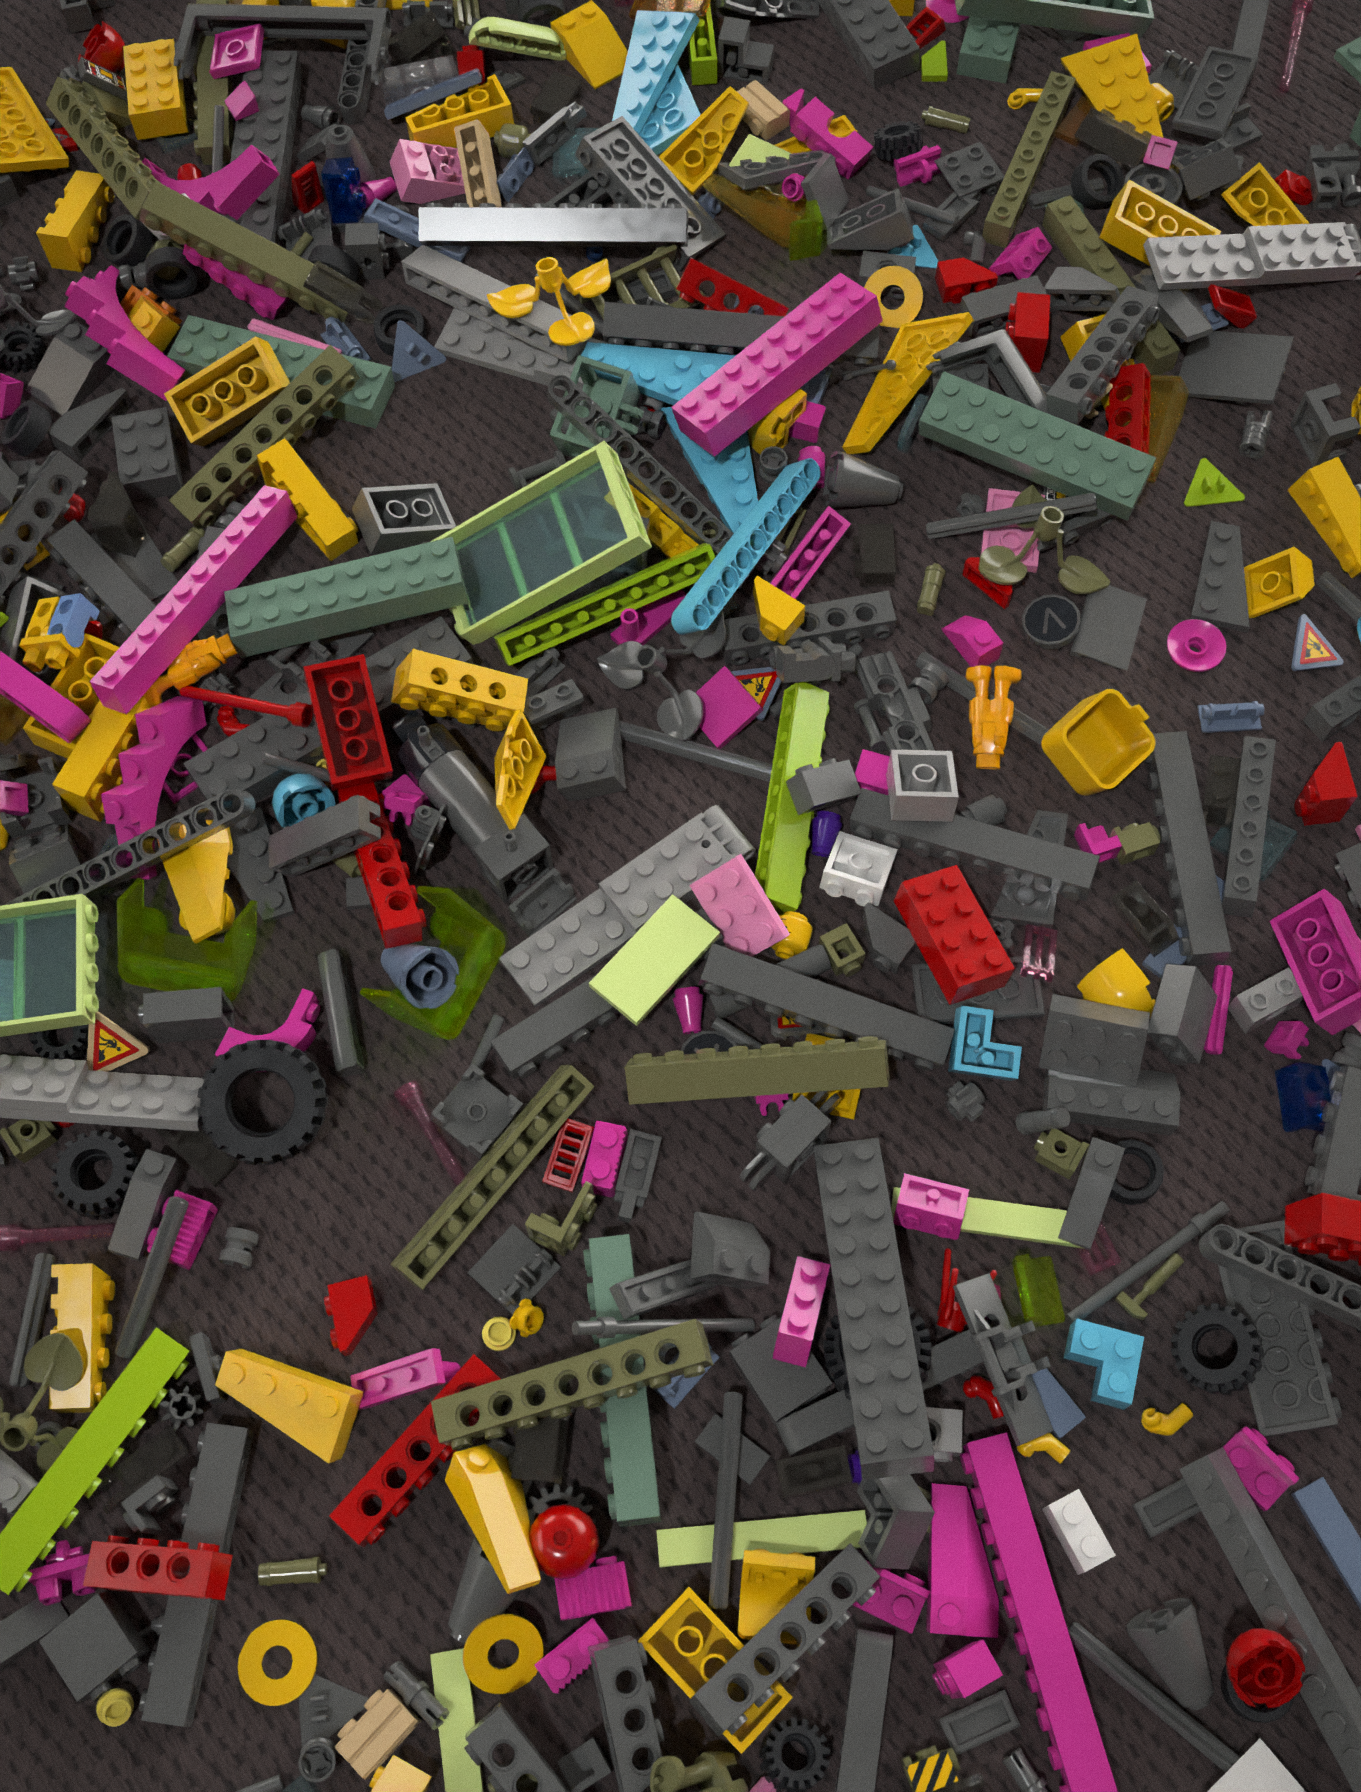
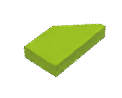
(934, 64)

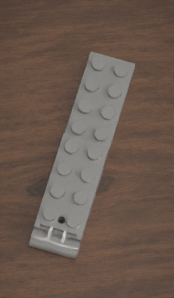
(1257, 256)
(492, 348)
(623, 905)
(73, 1094)

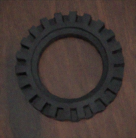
(835, 1358)

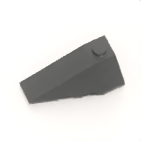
(772, 8)
(1178, 308)

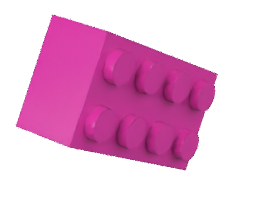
(1323, 959)

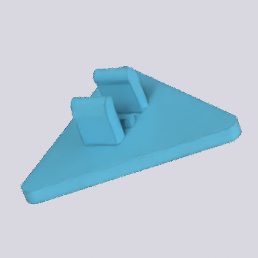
(918, 248)

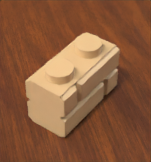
(765, 112)
(377, 1733)

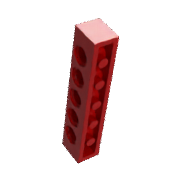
(387, 878)
(352, 1513)

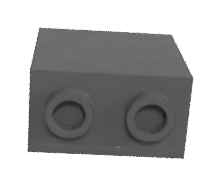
(95, 1647)

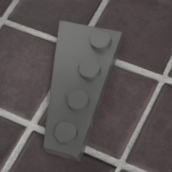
(775, 169)
(1221, 581)
(251, 868)
(1022, 902)

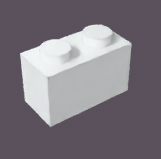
(1078, 1532)

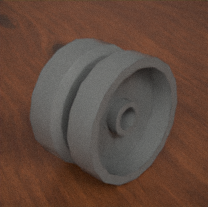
(1157, 180)

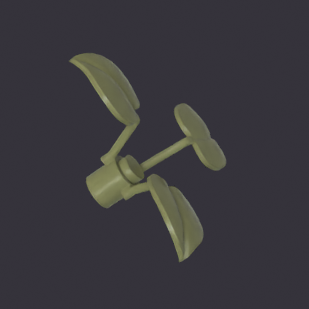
(1005, 568)
(53, 1363)

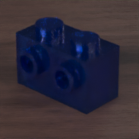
(342, 190)

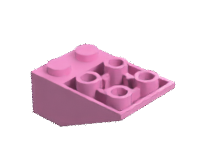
(426, 171)

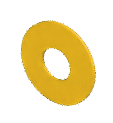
(912, 291)
(488, 1632)
(304, 1664)

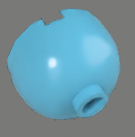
(299, 798)

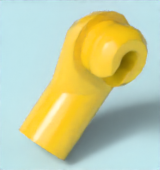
(1023, 96)

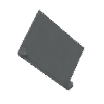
(1109, 627)

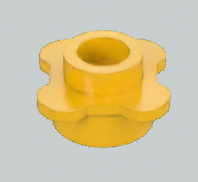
(527, 1318)

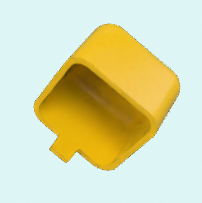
(1099, 742)

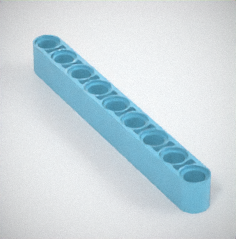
(745, 547)

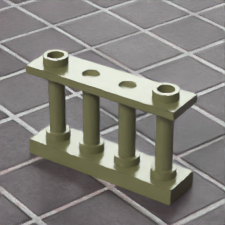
(660, 257)

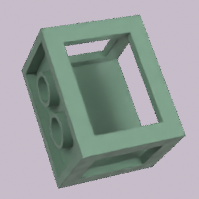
(614, 398)

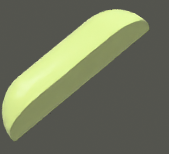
(517, 38)

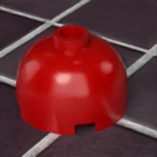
(104, 48)
(564, 1541)
(1264, 1668)

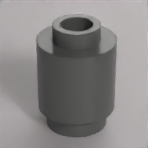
(986, 810)

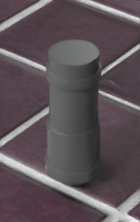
(1043, 1120)

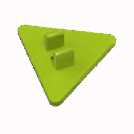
(1211, 487)

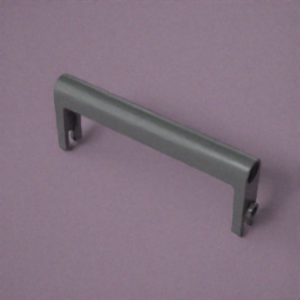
(287, 22)
(1023, 387)

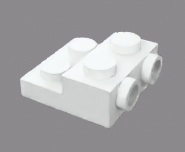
(857, 869)

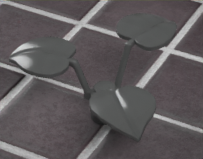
(48, 325)
(625, 667)

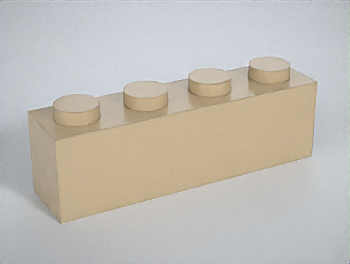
(477, 164)

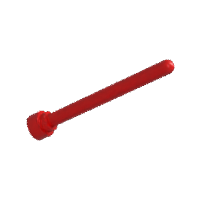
(298, 714)

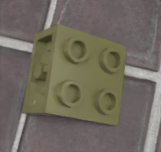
(545, 1228)

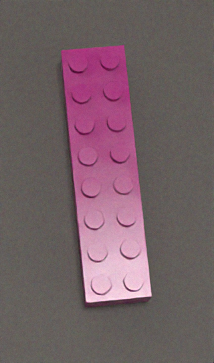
(777, 364)

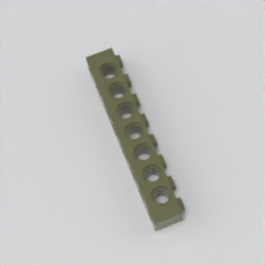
(101, 143)
(1028, 159)
(268, 423)
(491, 1176)
(453, 1411)

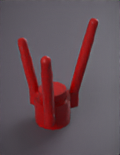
(949, 1312)

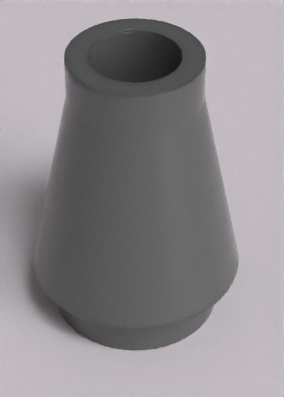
(321, 115)

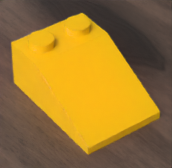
(591, 44)

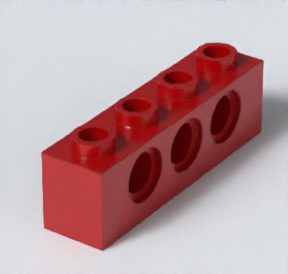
(698, 272)
(1132, 381)
(110, 1570)

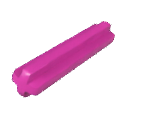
(1221, 985)

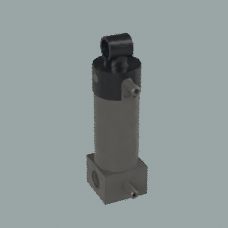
(447, 776)

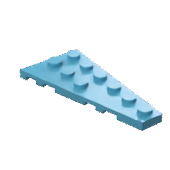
(651, 58)
(671, 113)
(658, 372)
(725, 477)

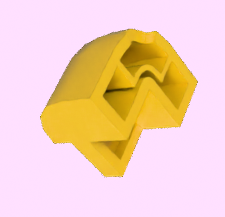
(774, 427)
(1118, 983)

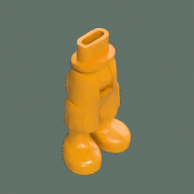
(191, 664)
(990, 717)

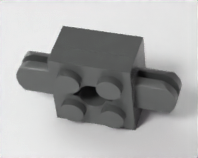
(791, 1138)

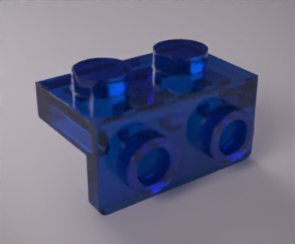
(1302, 1096)

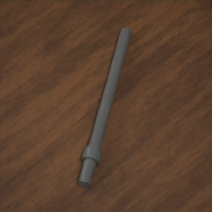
(1197, 1225)
(608, 1326)

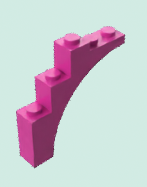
(229, 189)
(110, 327)
(145, 766)

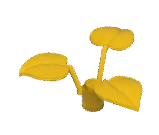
(571, 330)

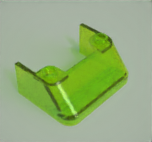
(476, 948)
(172, 961)

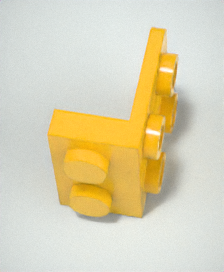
(768, 1586)

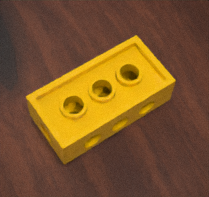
(460, 683)

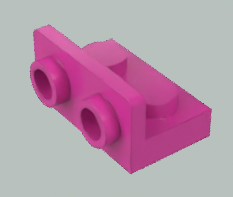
(1022, 254)
(931, 1206)
(1259, 1468)
(896, 1599)

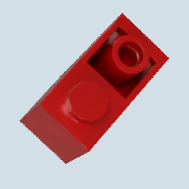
(471, 59)
(961, 277)
(353, 1311)

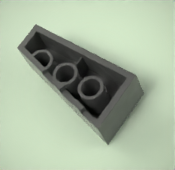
(1339, 1147)

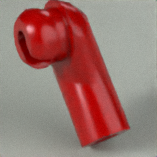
(76, 508)
(228, 721)
(982, 1388)

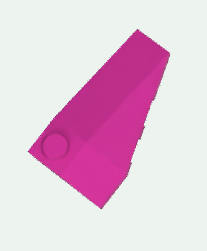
(959, 1575)

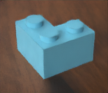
(973, 1051)
(1114, 1355)

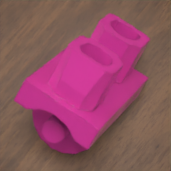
(917, 166)
(61, 1568)

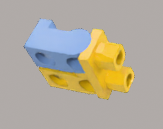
(56, 631)

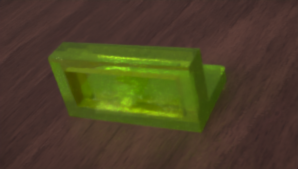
(806, 233)
(1038, 1290)

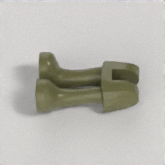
(709, 1771)

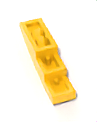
(662, 531)

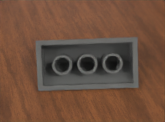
(20, 609)
(1147, 1108)

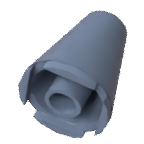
(421, 973)

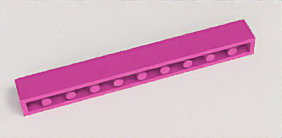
(193, 600)
(1038, 1617)

